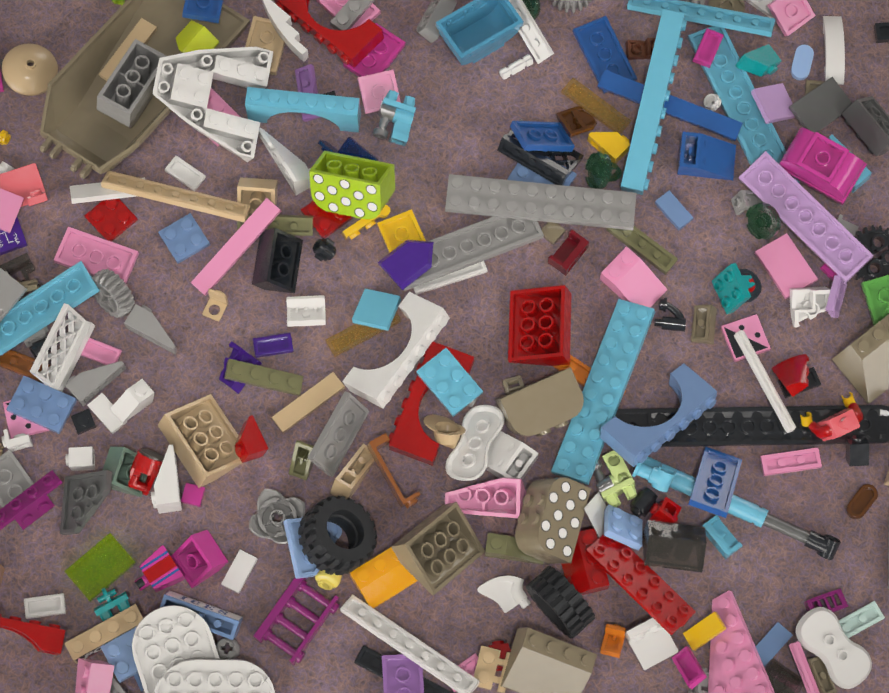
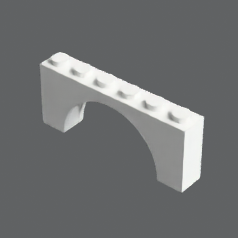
(381, 383)

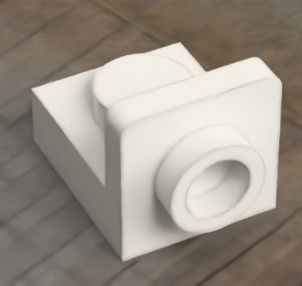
(18, 442)

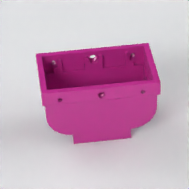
(822, 165)

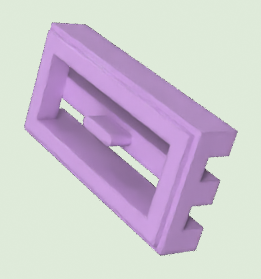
(836, 297)

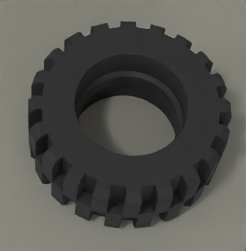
(320, 547)

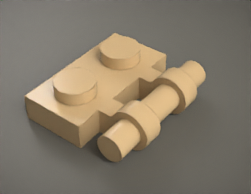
(486, 668)

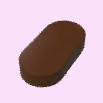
(861, 501)

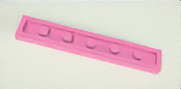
(236, 246)

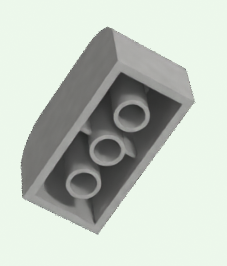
(130, 84)

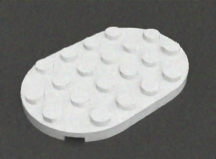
(167, 638)
(214, 677)

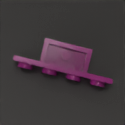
(30, 503)

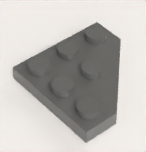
(82, 498)

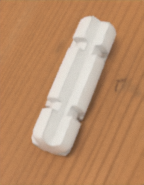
(516, 66)

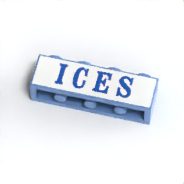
(218, 620)

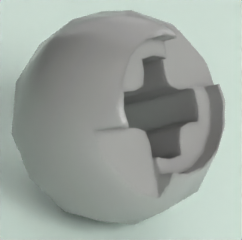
(222, 643)

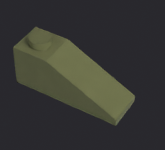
(506, 548)

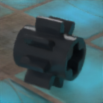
(324, 249)

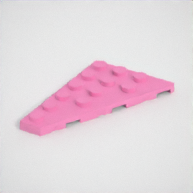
(733, 655)

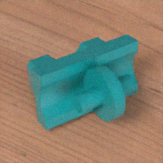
(120, 601)

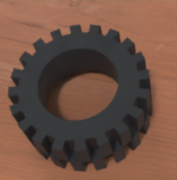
(560, 602)

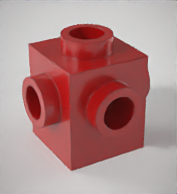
(665, 511)

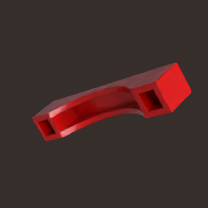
(43, 638)

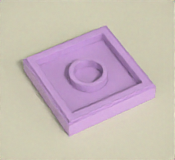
(773, 103)

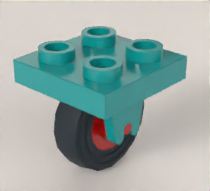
(736, 287)

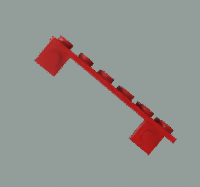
(641, 583)

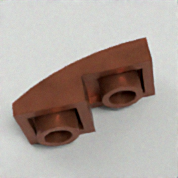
(639, 49)

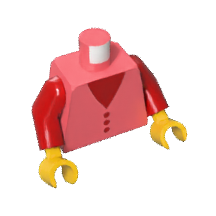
(837, 424)

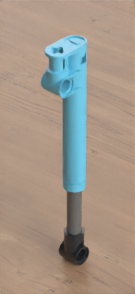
(665, 477)

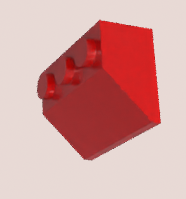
(583, 570)

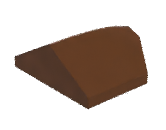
(576, 121)

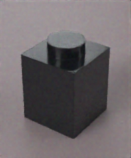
(857, 451)

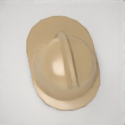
(444, 429)

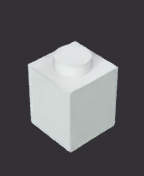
(81, 458)

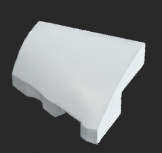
(807, 303)

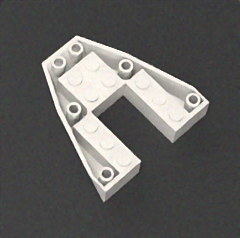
(185, 85)

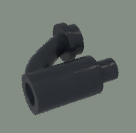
(675, 323)

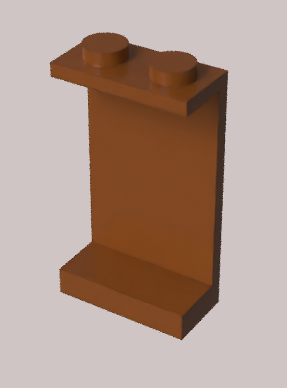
(373, 447)

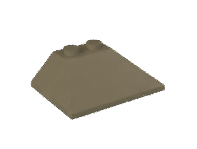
(867, 361)

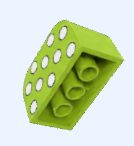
(351, 185)

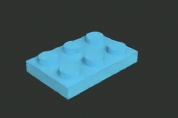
(449, 382)

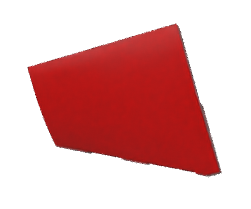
(793, 373)

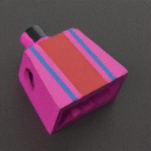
(159, 571)

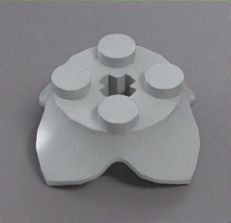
(271, 504)

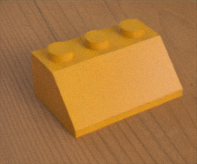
(381, 578)

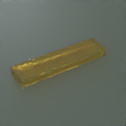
(596, 106)
(354, 336)

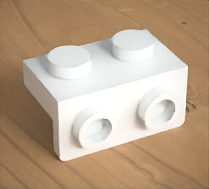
(306, 310)

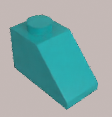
(760, 61)

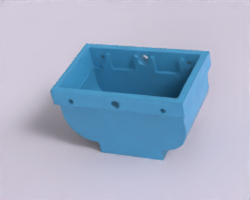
(479, 28)

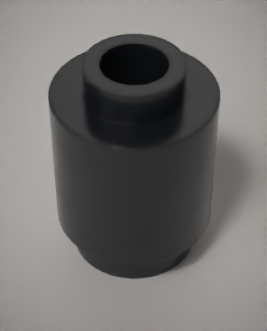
(643, 502)

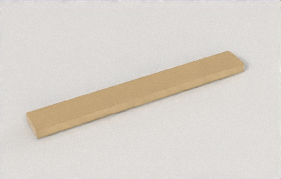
(176, 196)

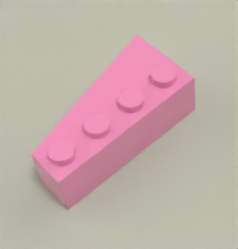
(93, 676)

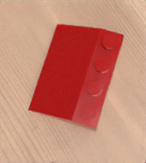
(540, 326)

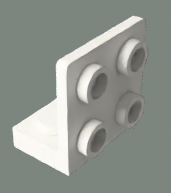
(651, 643)

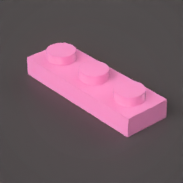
(790, 461)

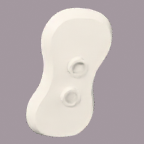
(470, 456)
(844, 660)

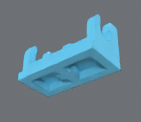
(721, 537)

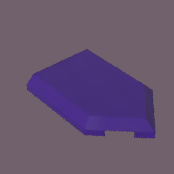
(408, 262)

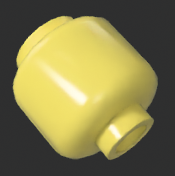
(327, 581)

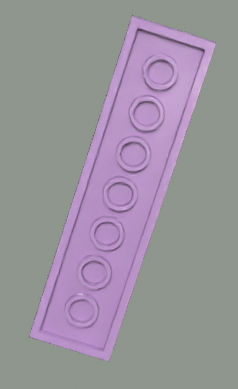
(806, 217)

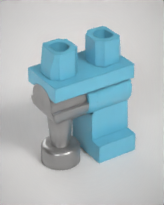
(400, 114)

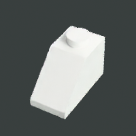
(133, 401)

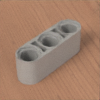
(436, 11)

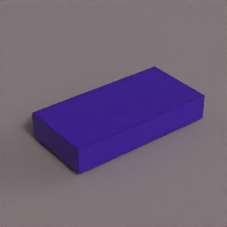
(273, 345)

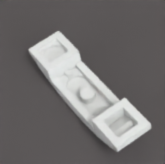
(834, 48)

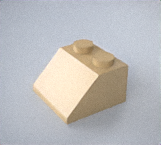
(255, 191)

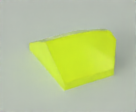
(195, 38)

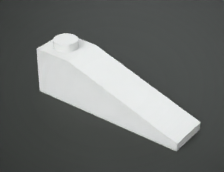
(291, 166)

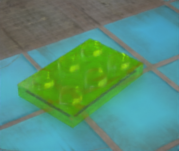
(100, 567)

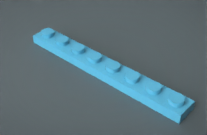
(708, 15)

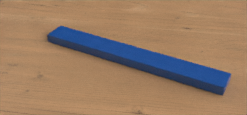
(675, 106)

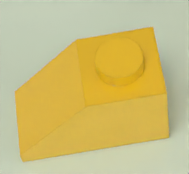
(611, 143)

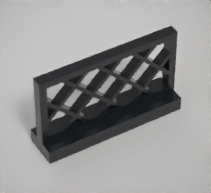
(538, 162)

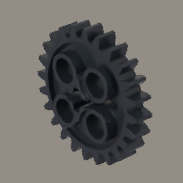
(866, 239)

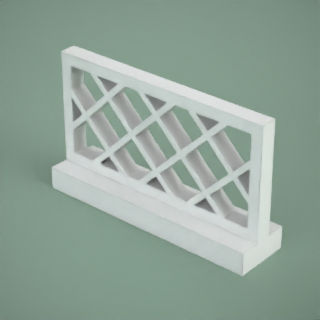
(71, 347)

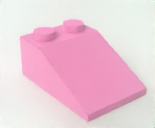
(632, 279)

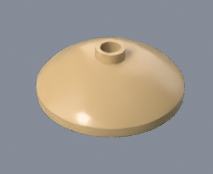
(29, 79)

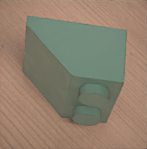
(119, 462)

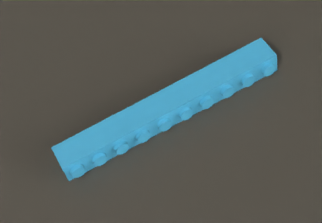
(652, 102)

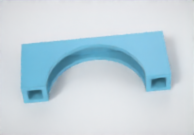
(341, 110)

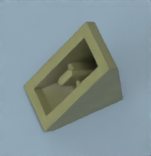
(300, 464)

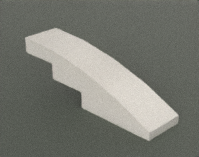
(282, 23)

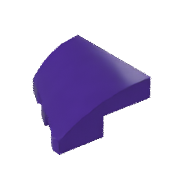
(239, 355)

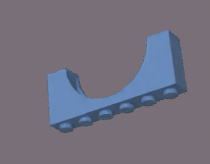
(637, 442)

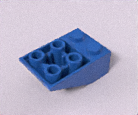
(706, 157)

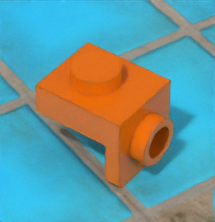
(613, 640)

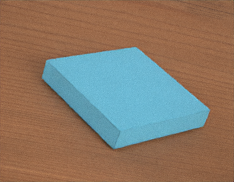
(376, 309)

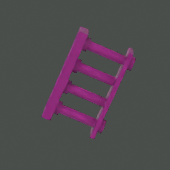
(276, 616)

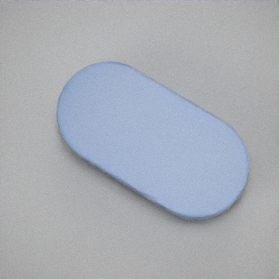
(802, 62)

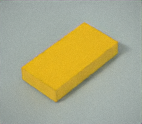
(704, 631)

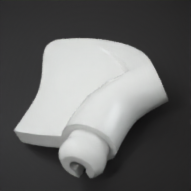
(506, 592)

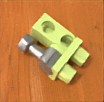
(617, 482)

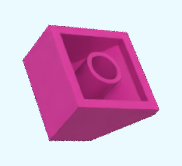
(199, 558)

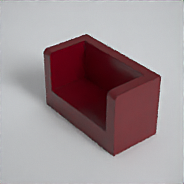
(569, 252)

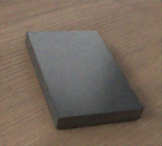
(821, 106)

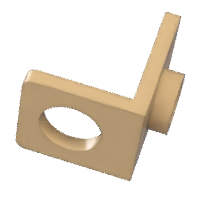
(216, 298)

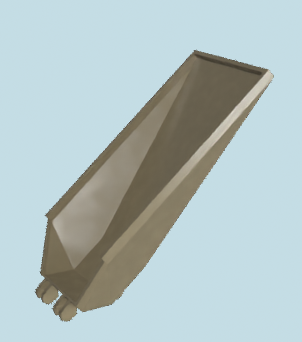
(71, 98)

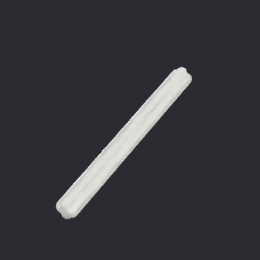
(765, 381)

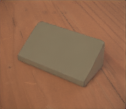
(704, 324)
(821, 676)

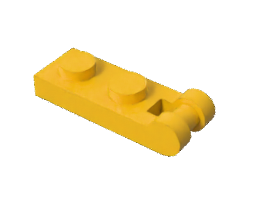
(353, 230)

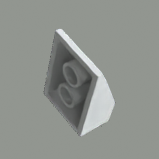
(166, 487)

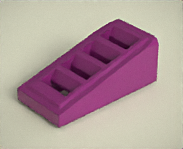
(809, 604)

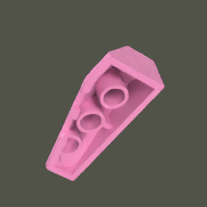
(492, 498)

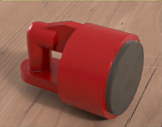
(148, 463)

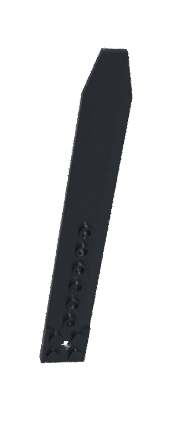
(758, 425)

